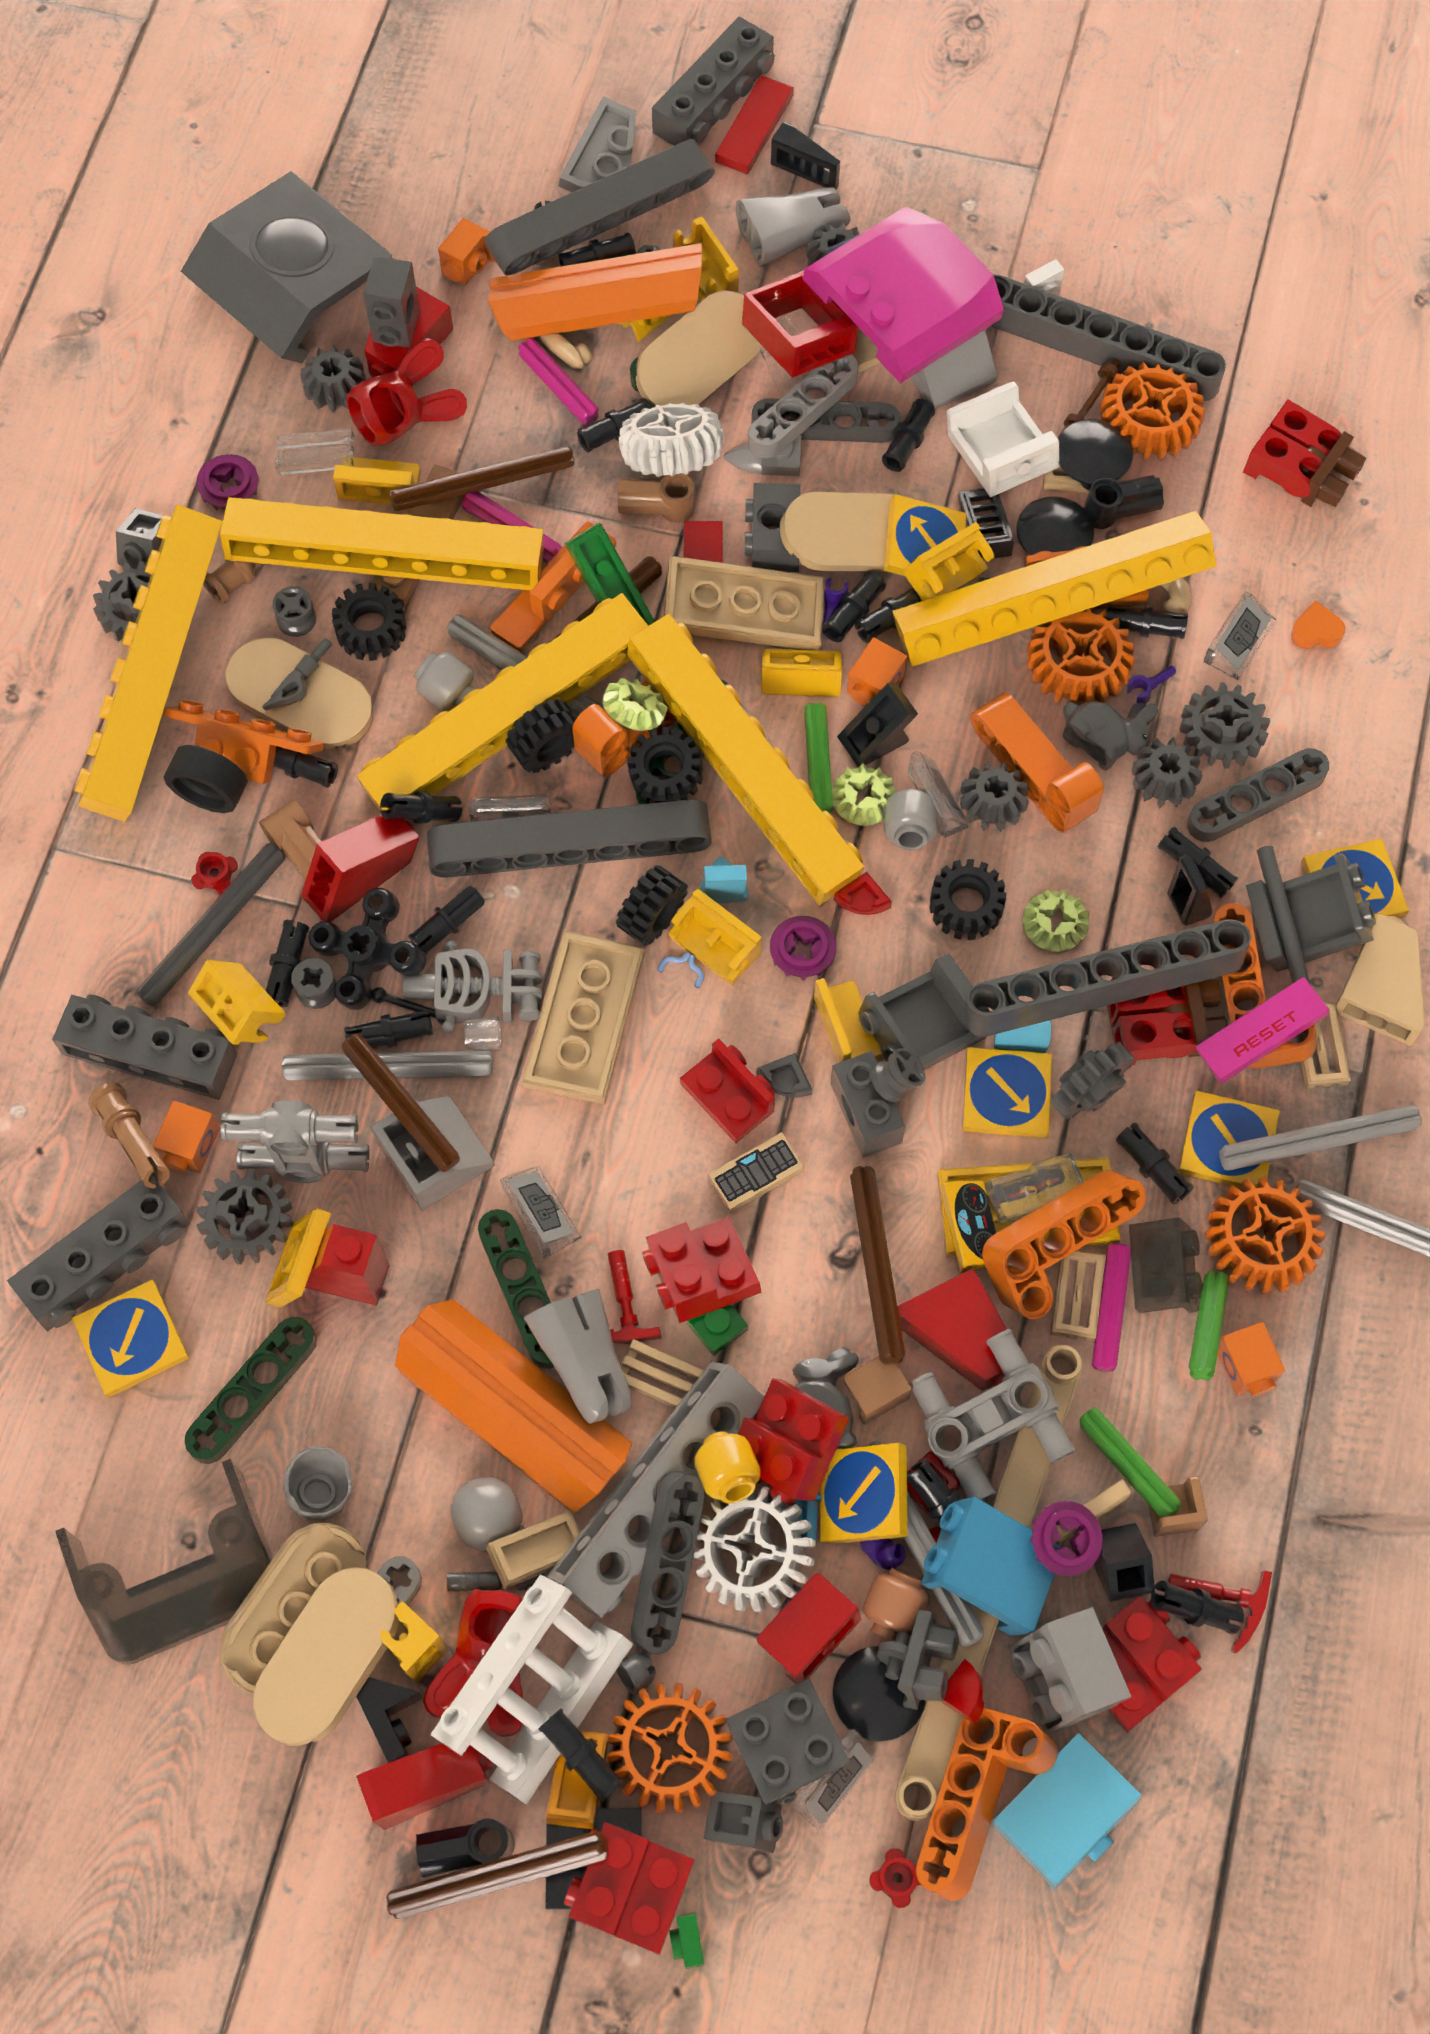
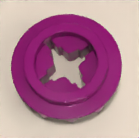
(222, 470)
(808, 931)
(1085, 1543)

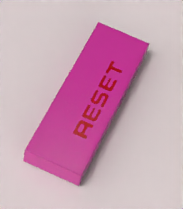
(1262, 1030)

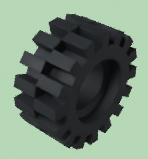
(366, 602)
(542, 736)
(661, 745)
(967, 877)
(651, 905)

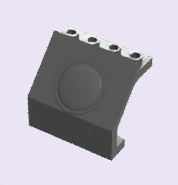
(281, 262)

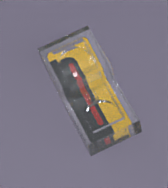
(1027, 1190)

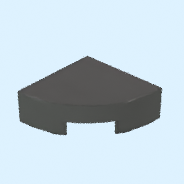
(786, 1077)

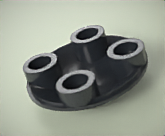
(1094, 451)
(1054, 526)
(871, 1700)

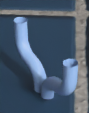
(693, 966)

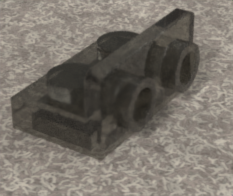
(1165, 1265)

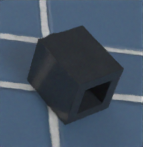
(1125, 1563)

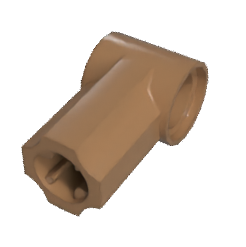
(656, 495)
(293, 834)

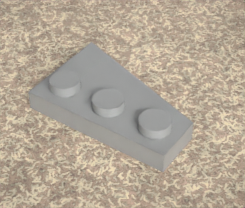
(603, 146)

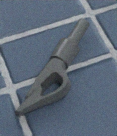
(296, 678)

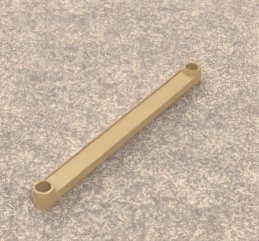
(1018, 1499)

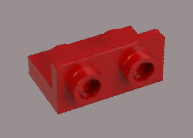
(730, 1091)

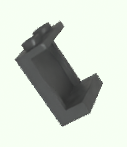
(1324, 912)
(923, 1015)

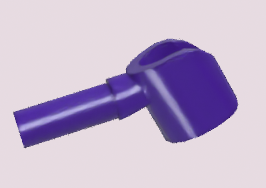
(832, 599)
(1149, 684)

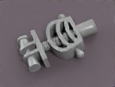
(515, 986)

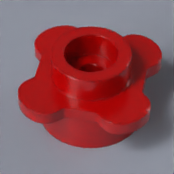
(213, 861)
(883, 1879)

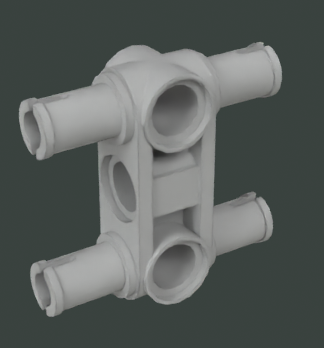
(296, 1141)
(991, 1416)

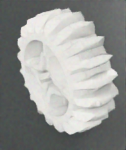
(671, 439)
(749, 1569)

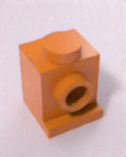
(464, 252)

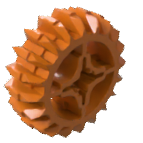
(1155, 398)
(1082, 670)
(1295, 1221)
(706, 1767)

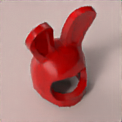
(388, 404)
(479, 1626)

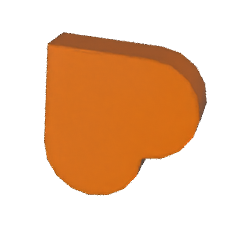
(1318, 627)

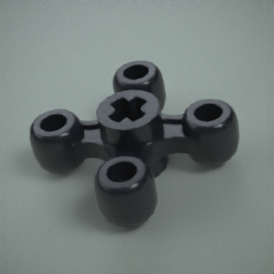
(355, 944)

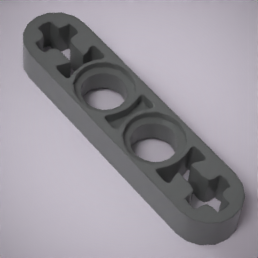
(828, 430)
(1260, 798)
(675, 1562)

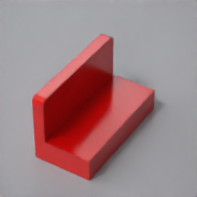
(809, 1628)

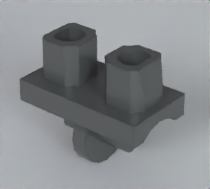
(917, 1678)

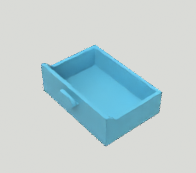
(1067, 1812)

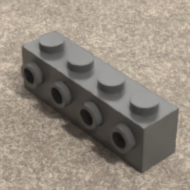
(713, 83)
(145, 1045)
(98, 1254)

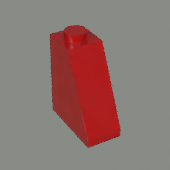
(433, 323)
(357, 862)
(349, 1265)
(955, 1325)
(421, 1783)

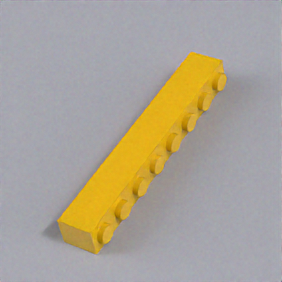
(382, 544)
(1055, 588)
(149, 663)
(480, 724)
(745, 759)

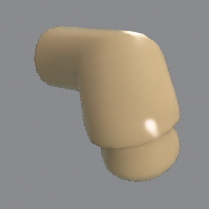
(563, 349)
(1179, 596)

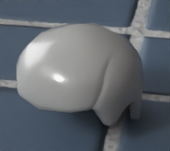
(318, 1483)
(485, 1512)

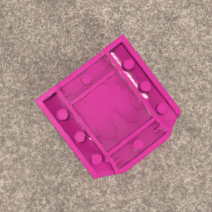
(909, 290)

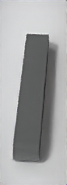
(598, 207)
(1102, 336)
(568, 838)
(1093, 991)

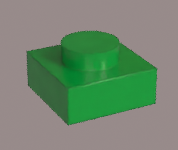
(718, 1328)
(686, 1941)

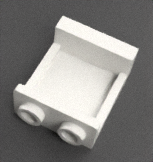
(1001, 440)

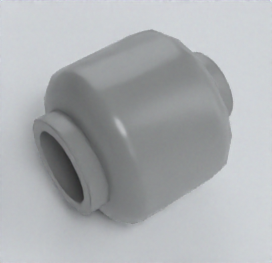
(444, 680)
(910, 819)

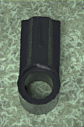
(1122, 499)
(459, 1848)

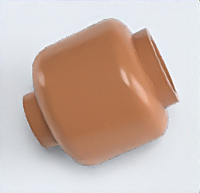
(895, 1602)

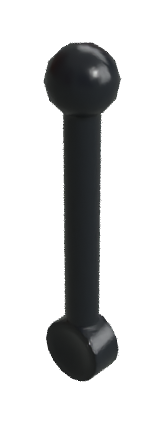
(380, 995)

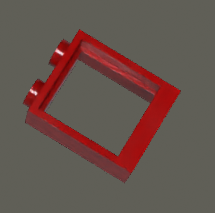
(808, 350)

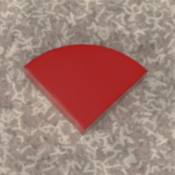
(863, 896)
(965, 1692)

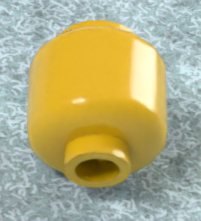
(727, 1467)

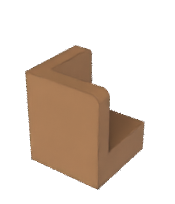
(877, 1388)
(1189, 1517)

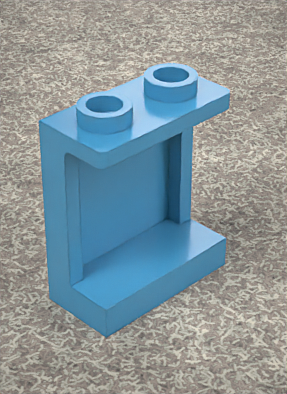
(989, 1564)

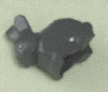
(1105, 732)
(819, 1380)

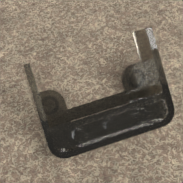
(181, 1602)

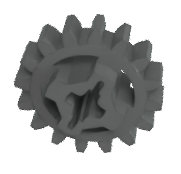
(116, 601)
(1224, 725)
(1092, 1080)
(226, 1210)

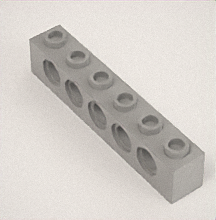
(635, 1494)

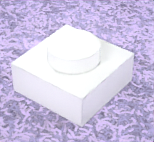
(1047, 277)

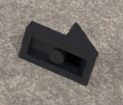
(878, 726)
(379, 1702)

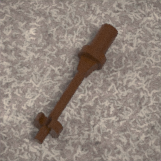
(1106, 373)

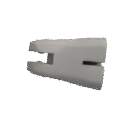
(787, 222)
(582, 1351)

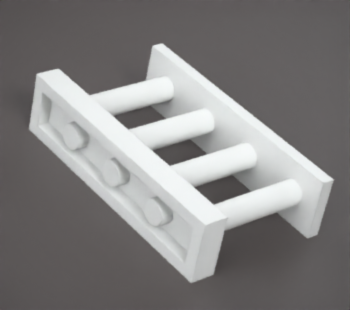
(572, 1689)

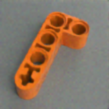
(605, 741)
(1057, 789)
(1249, 985)
(1107, 1201)
(979, 1803)

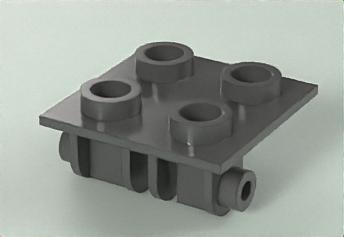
(787, 1742)

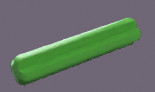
(818, 755)
(1208, 1325)
(1130, 1463)

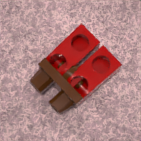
(1303, 456)
(1167, 1021)

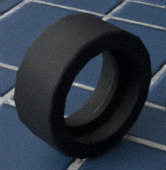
(205, 779)

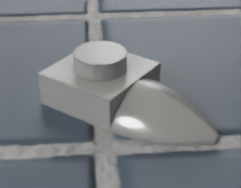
(784, 464)

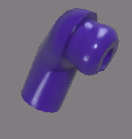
(884, 1552)

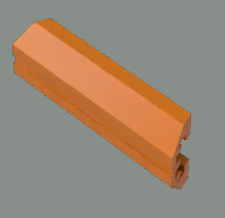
(597, 292)
(509, 1404)

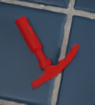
(624, 1296)
(1243, 1597)

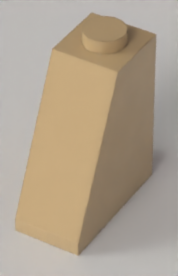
(1386, 983)

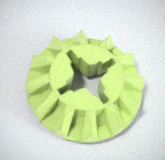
(629, 713)
(870, 810)
(1039, 926)

